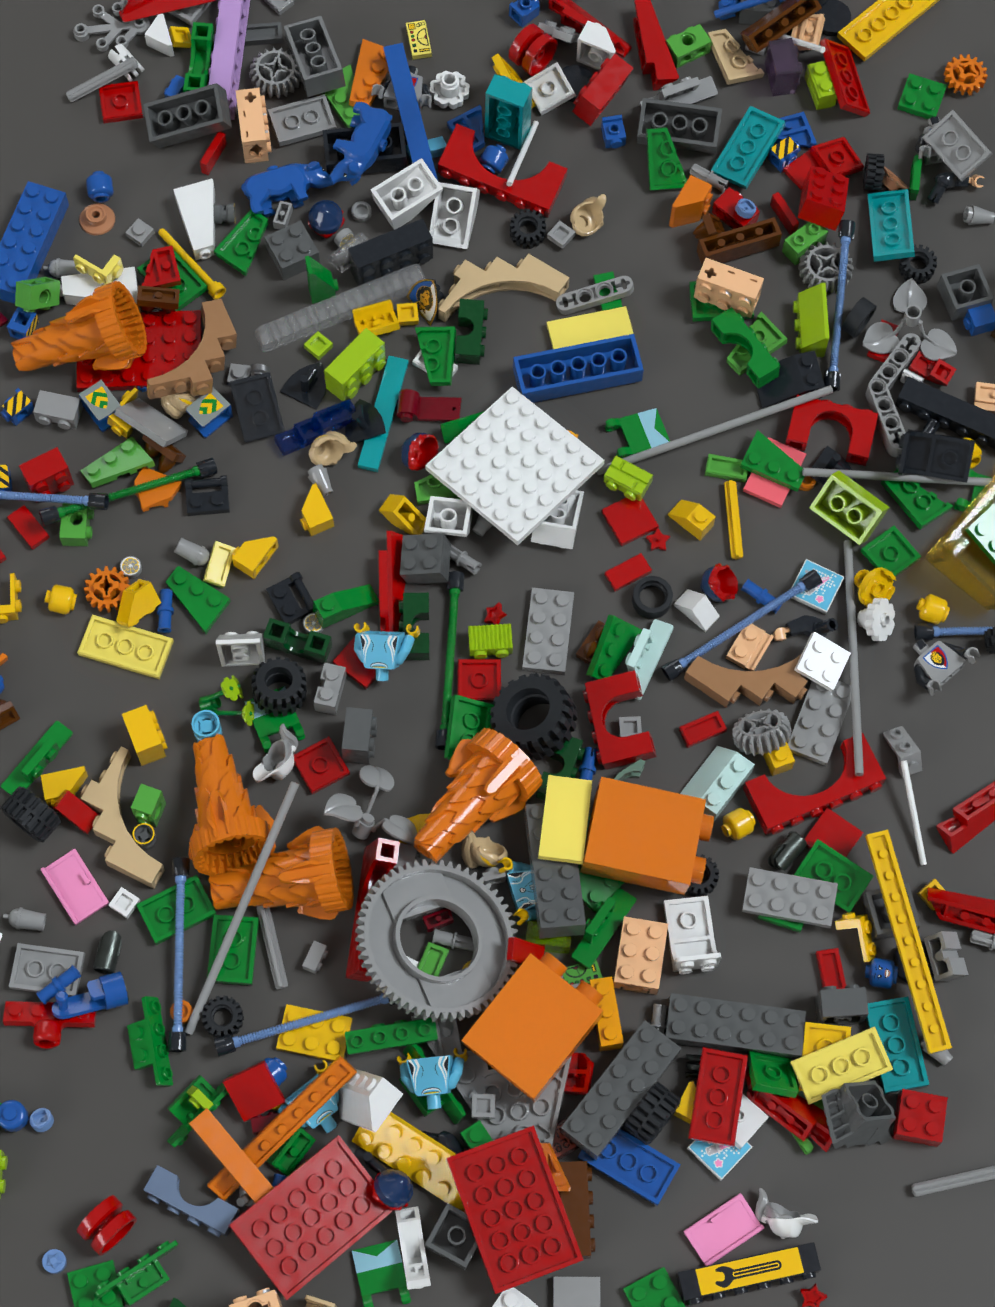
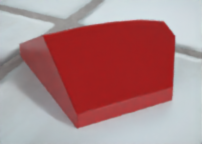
(579, 1075)

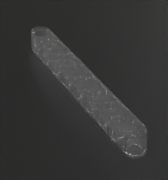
(336, 309)

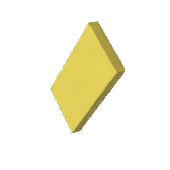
(589, 327)
(125, 647)
(565, 819)
(842, 1062)

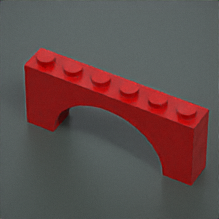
(531, 193)
(779, 809)
(377, 860)

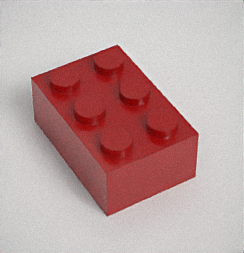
(601, 89)
(823, 198)

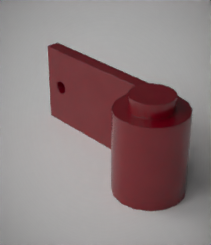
(416, 408)

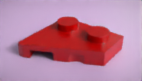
(162, 269)

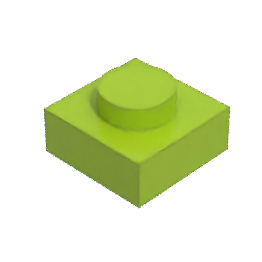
(318, 345)
(198, 1099)

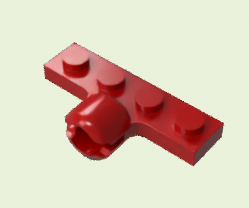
(46, 1026)

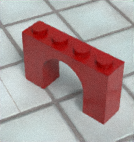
(858, 422)
(602, 696)

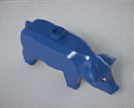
(366, 142)
(283, 183)

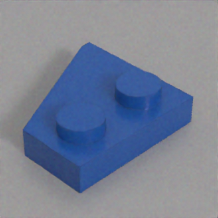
(473, 120)
(798, 130)

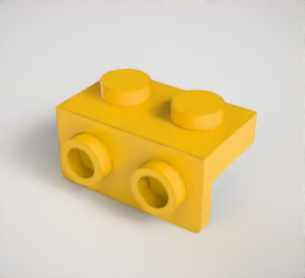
(376, 317)

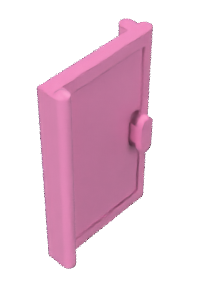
(70, 882)
(730, 1227)

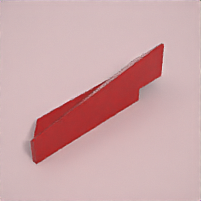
(144, 8)
(576, 18)
(652, 46)
(390, 583)
(969, 819)
(963, 909)
(793, 1114)

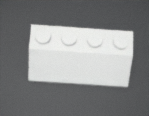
(367, 1100)

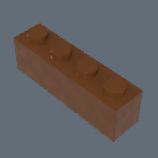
(778, 23)
(740, 241)
(577, 1204)

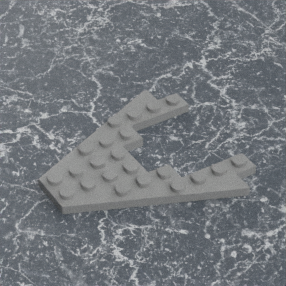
(513, 1108)

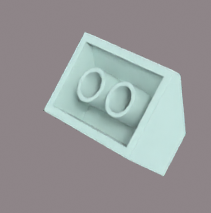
(719, 779)

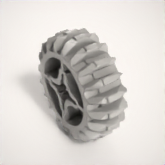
(271, 67)
(821, 258)
(761, 732)

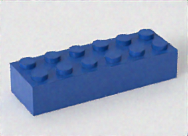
(29, 236)
(578, 368)

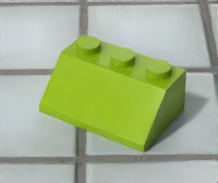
(812, 320)

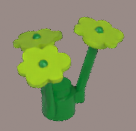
(230, 689)

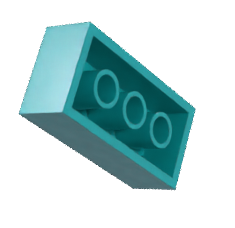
(508, 111)

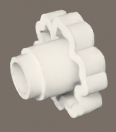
(449, 89)
(877, 619)

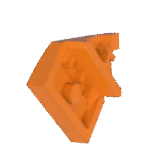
(158, 496)

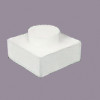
(124, 902)

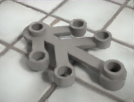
(114, 28)

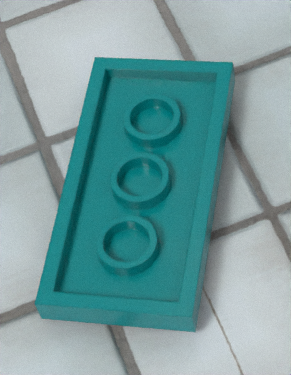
(748, 147)
(891, 225)
(900, 1040)

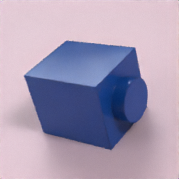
(980, 319)

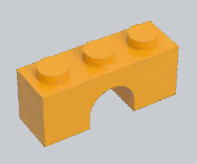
(609, 1026)

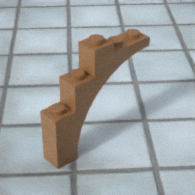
(195, 373)
(758, 686)

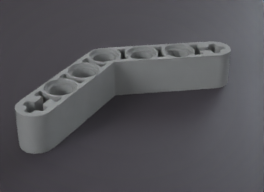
(884, 398)

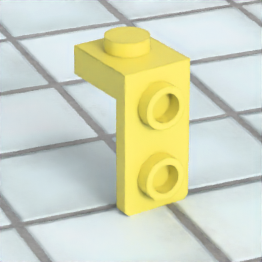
(108, 274)

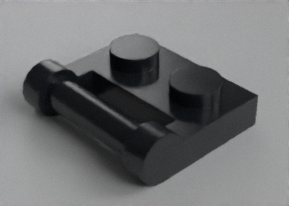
(207, 502)
(285, 601)

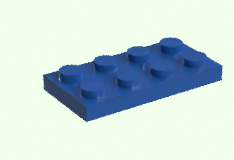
(635, 1166)

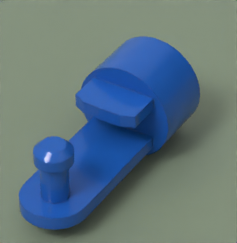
(103, 993)

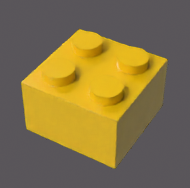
(143, 732)

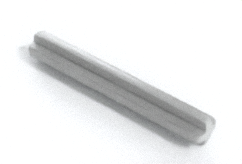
(102, 79)
(272, 947)
(953, 1181)

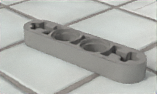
(596, 299)

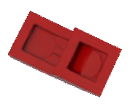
(934, 371)

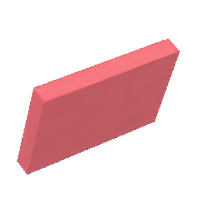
(769, 490)

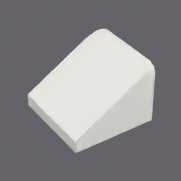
(907, 373)

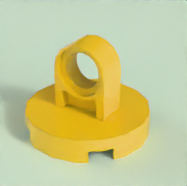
(875, 584)

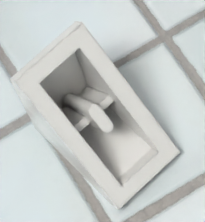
(158, 36)
(697, 609)

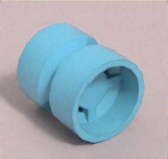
(205, 725)

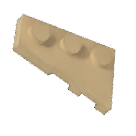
(731, 59)

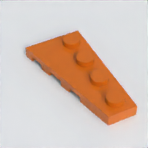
(370, 70)

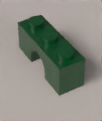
(469, 347)
(414, 609)
(309, 646)
(568, 758)

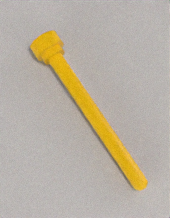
(215, 289)

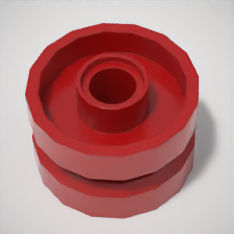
(532, 49)
(106, 1225)

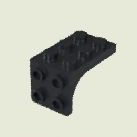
(935, 455)

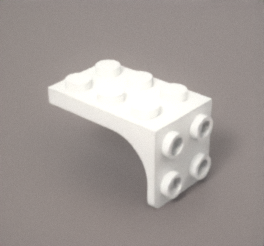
(691, 935)

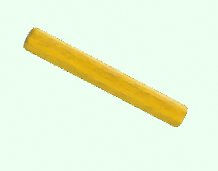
(733, 520)

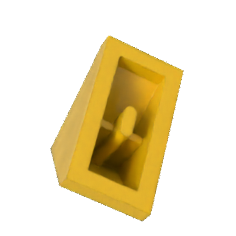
(685, 1108)

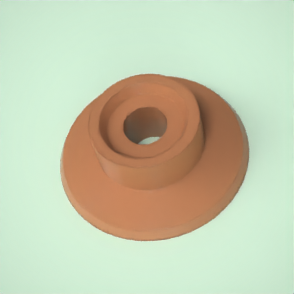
(892, 181)
(99, 225)

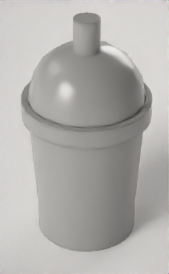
(61, 267)
(192, 552)
(26, 919)

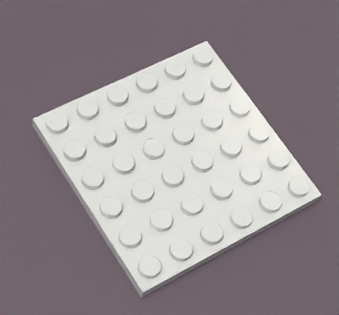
(514, 465)

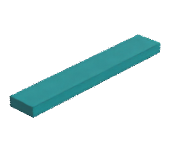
(386, 405)

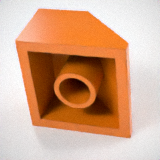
(691, 202)

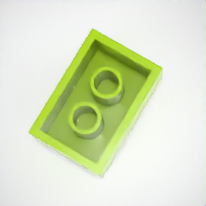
(355, 365)
(849, 507)

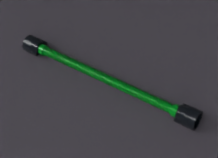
(204, 468)
(455, 586)

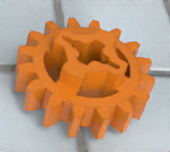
(965, 74)
(98, 588)

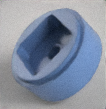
(745, 208)
(41, 1120)
(54, 1261)

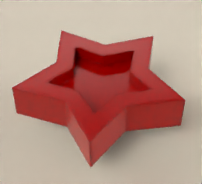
(658, 540)
(494, 614)
(812, 1296)

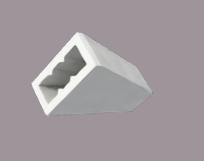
(197, 213)
(79, 286)

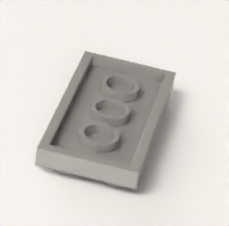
(548, 631)
(820, 722)
(790, 897)

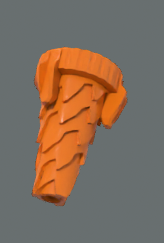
(97, 328)
(490, 784)
(227, 826)
(307, 876)

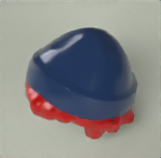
(326, 218)
(419, 450)
(719, 583)
(392, 1189)

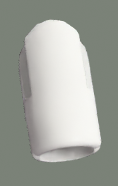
(123, 55)

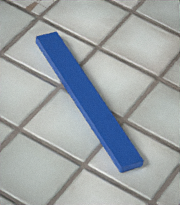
(408, 105)

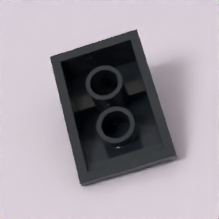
(797, 376)

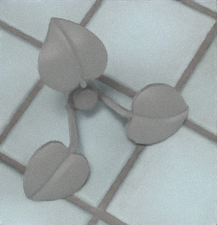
(911, 301)
(345, 808)

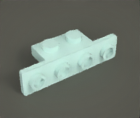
(648, 650)

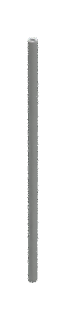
(723, 427)
(889, 476)
(853, 659)
(242, 906)

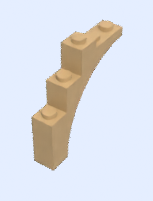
(528, 275)
(105, 798)

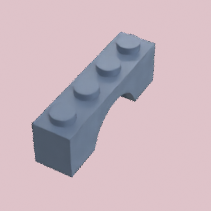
(217, 1215)

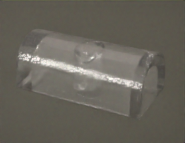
(340, 257)

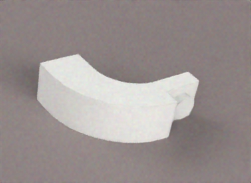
(413, 1248)

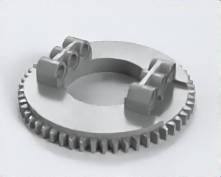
(423, 890)

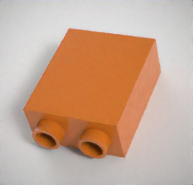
(646, 836)
(534, 1024)

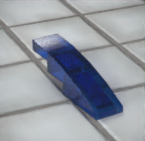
(307, 431)

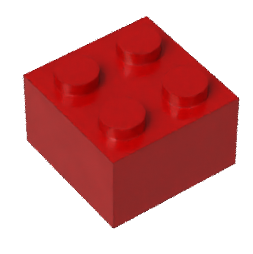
(47, 473)
(920, 1117)

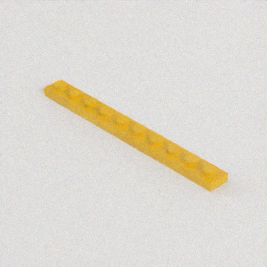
(908, 942)

